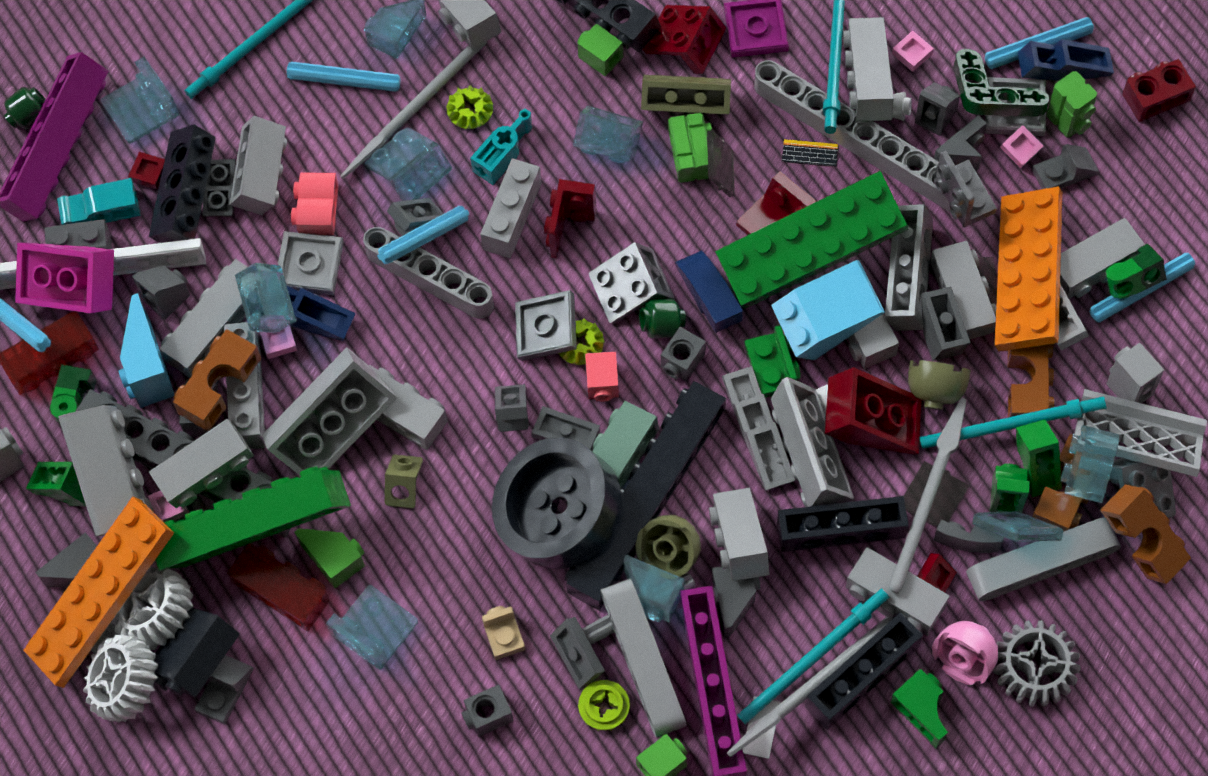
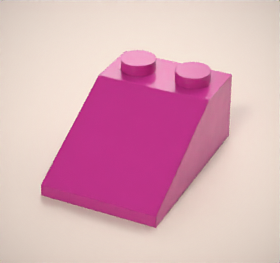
(65, 277)

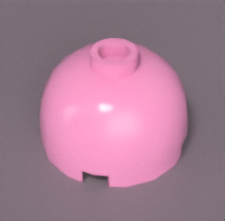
(966, 651)

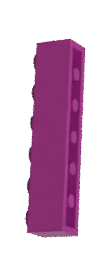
(52, 137)
(712, 681)

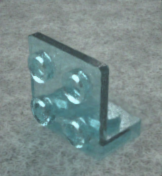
(140, 104)
(410, 163)
(373, 627)

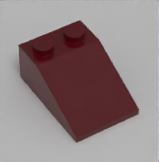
(872, 413)

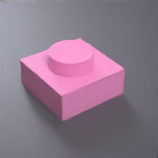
(912, 51)
(1021, 146)
(278, 343)
(164, 509)

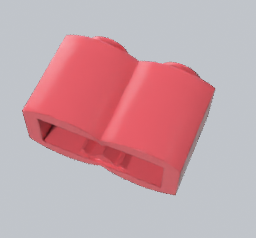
(316, 203)

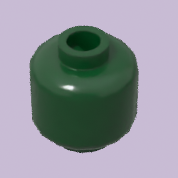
(23, 107)
(661, 318)

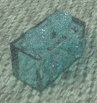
(607, 134)
(265, 298)
(1091, 463)

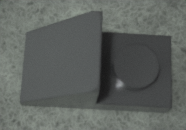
(963, 144)
(1068, 168)
(413, 214)
(511, 408)
(224, 689)

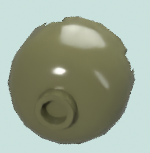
(937, 383)
(669, 544)

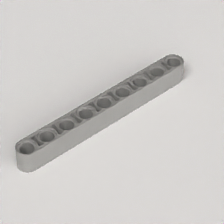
(848, 135)

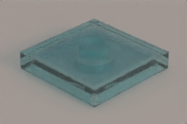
(1017, 526)

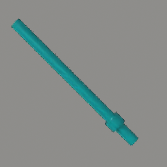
(211, 75)
(831, 104)
(1073, 409)
(860, 614)

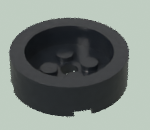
(529, 498)

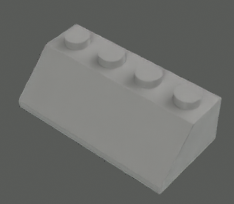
(329, 414)
(811, 450)
(103, 463)

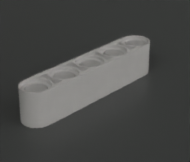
(436, 283)
(1042, 559)
(643, 658)

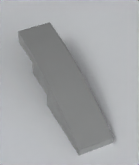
(758, 428)

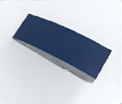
(1057, 61)
(710, 291)
(319, 315)

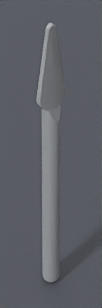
(419, 101)
(946, 444)
(801, 694)

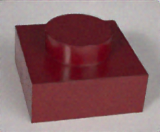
(147, 170)
(937, 572)

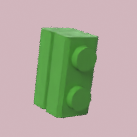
(1072, 105)
(689, 146)

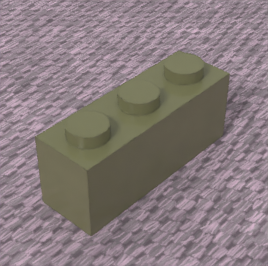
(686, 94)

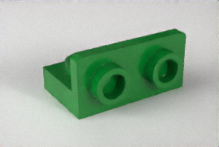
(771, 360)

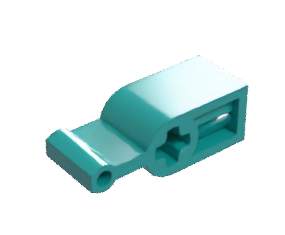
(499, 148)
(104, 201)

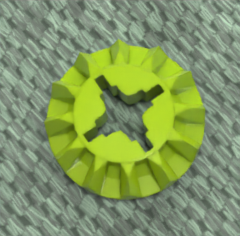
(464, 117)
(593, 339)
(594, 694)

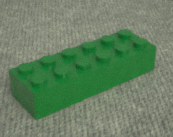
(812, 240)
(253, 517)

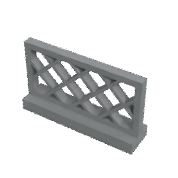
(1154, 427)

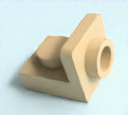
(502, 632)

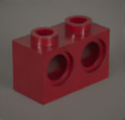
(1161, 94)

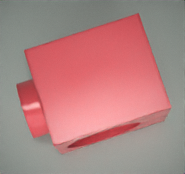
(602, 376)

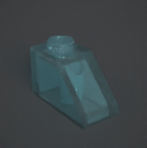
(394, 26)
(655, 588)

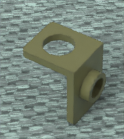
(402, 471)

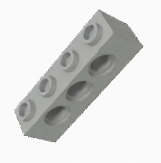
(909, 269)
(246, 397)

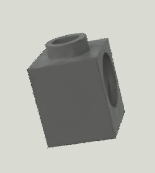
(685, 343)
(493, 698)

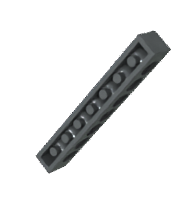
(157, 432)

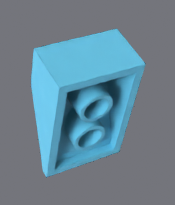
(827, 310)
(143, 365)

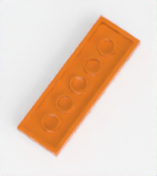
(1029, 269)
(98, 592)

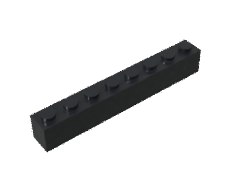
(649, 489)

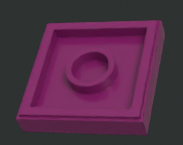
(755, 27)

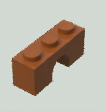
(228, 356)
(1035, 394)
(1056, 506)
(1161, 550)

